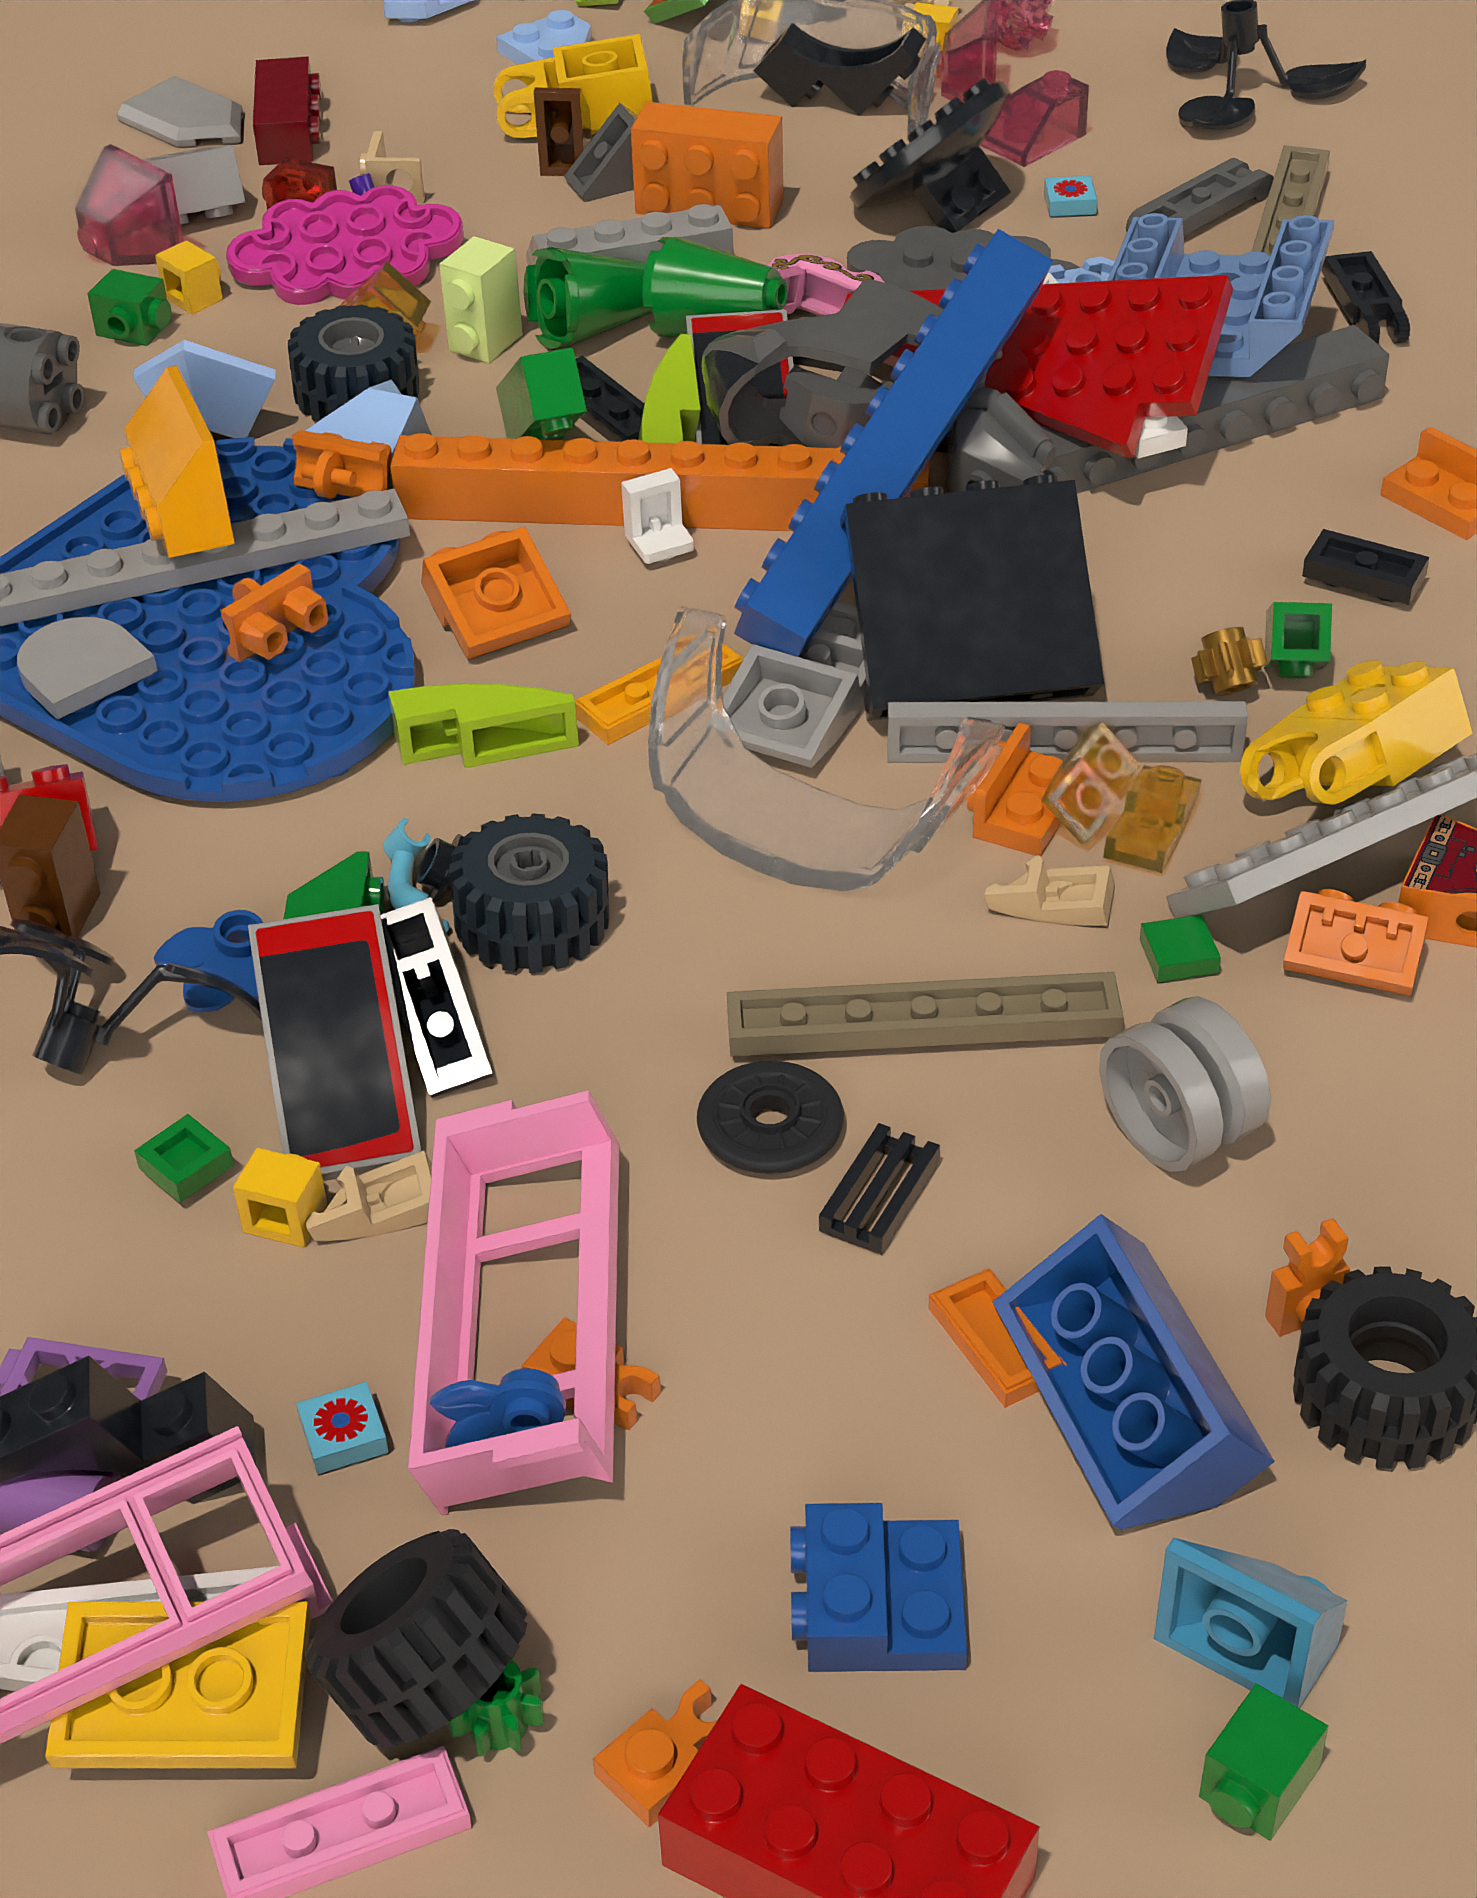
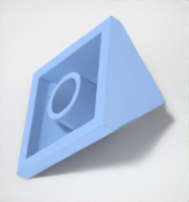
(222, 385)
(376, 416)

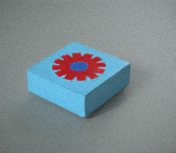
(1070, 196)
(342, 1428)

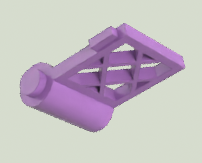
(40, 1493)

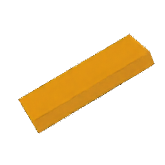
(626, 702)

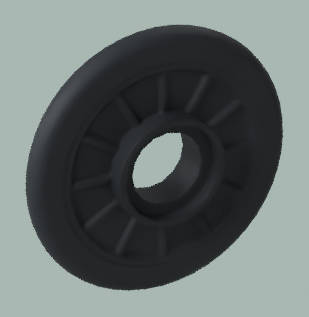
(800, 1139)

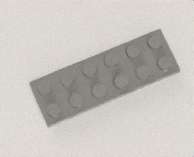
(1327, 840)

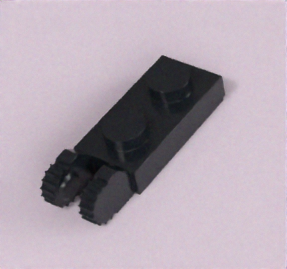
(1367, 294)

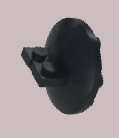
(942, 162)

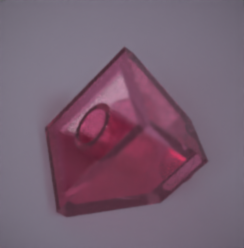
(970, 51)
(1040, 118)
(127, 210)

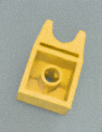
(604, 69)
(1360, 733)

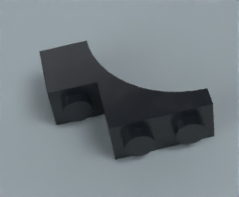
(859, 77)
(95, 1423)

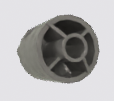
(38, 378)

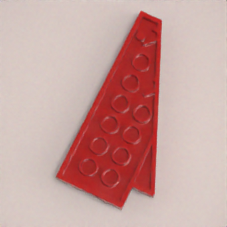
(1109, 354)

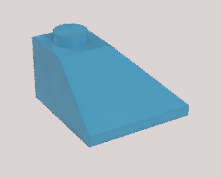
(1247, 1618)

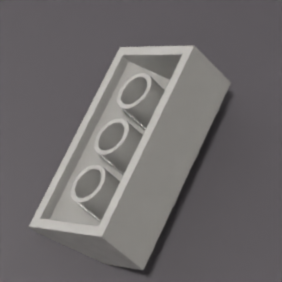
(637, 237)

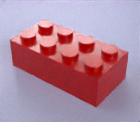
(817, 1814)

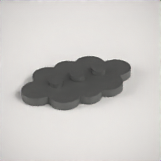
(928, 256)

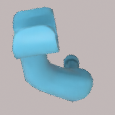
(403, 854)

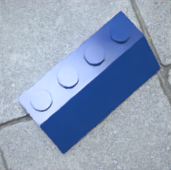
(1138, 1383)

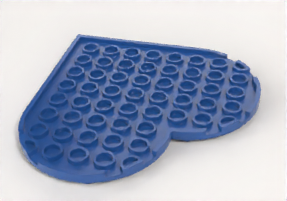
(203, 718)

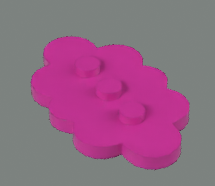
(342, 241)

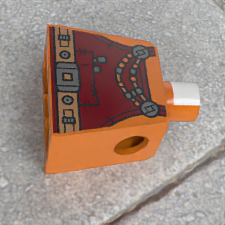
(1445, 882)

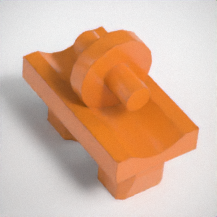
(340, 464)
(268, 612)

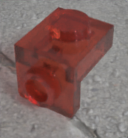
(297, 181)

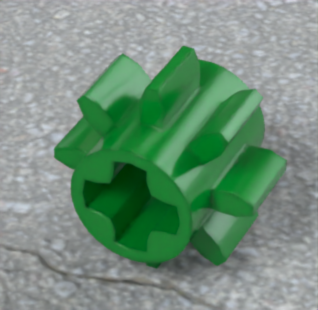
(503, 1711)

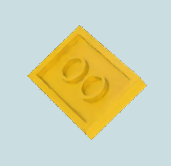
(208, 1709)

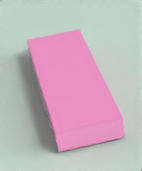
(341, 1828)

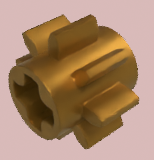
(1229, 660)

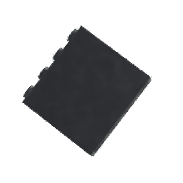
(973, 595)

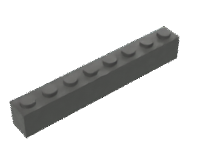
(1290, 389)

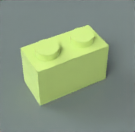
(481, 299)

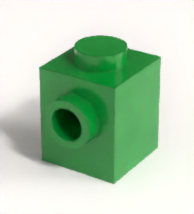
(129, 307)
(1298, 638)

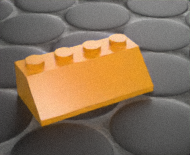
(176, 470)

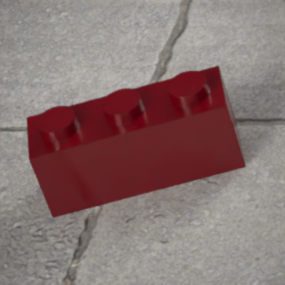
(286, 110)

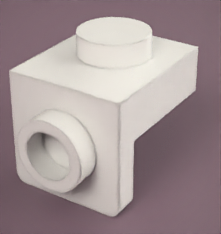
(655, 516)

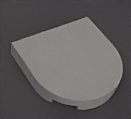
(81, 663)

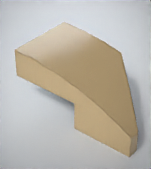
(1056, 895)
(376, 1201)

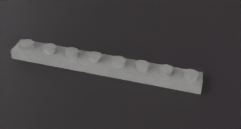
(146, 569)

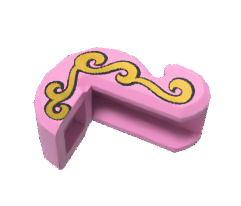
(817, 282)

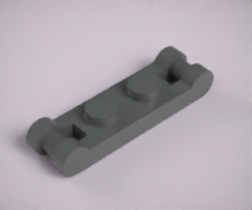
(1209, 195)

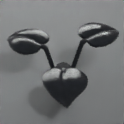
(1240, 34)
(72, 1025)

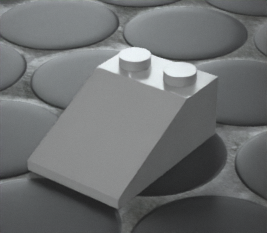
(203, 180)

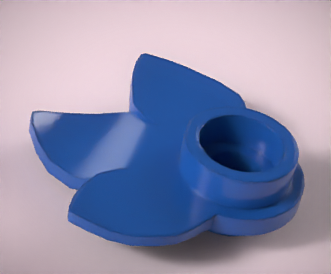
(218, 950)
(487, 1410)

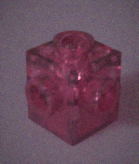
(1023, 31)

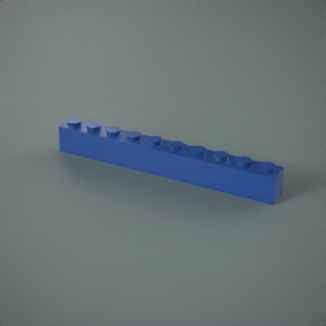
(896, 443)

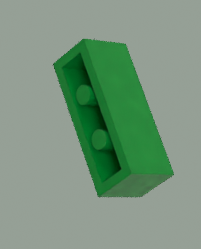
(542, 396)

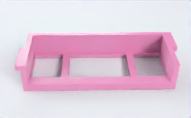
(467, 1154)
(131, 1505)

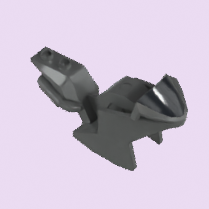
(985, 443)

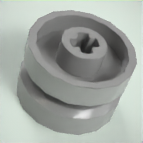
(1184, 1083)

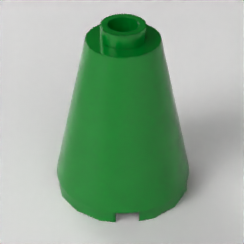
(703, 280)
(581, 294)

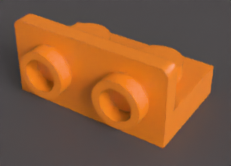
(1438, 483)
(1010, 797)
(1356, 941)

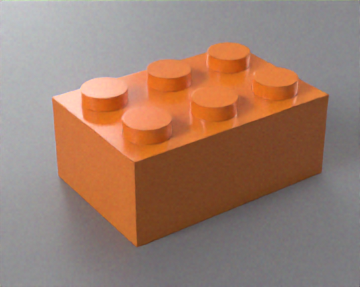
(708, 158)

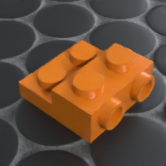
(494, 592)

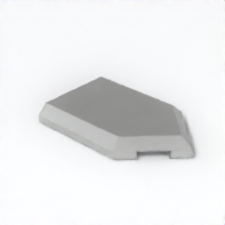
(182, 113)

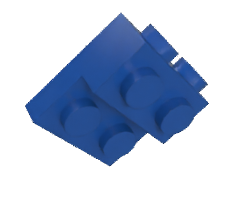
(878, 1591)

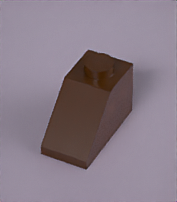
(561, 128)

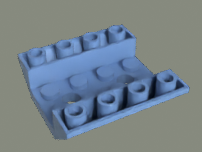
(1268, 291)

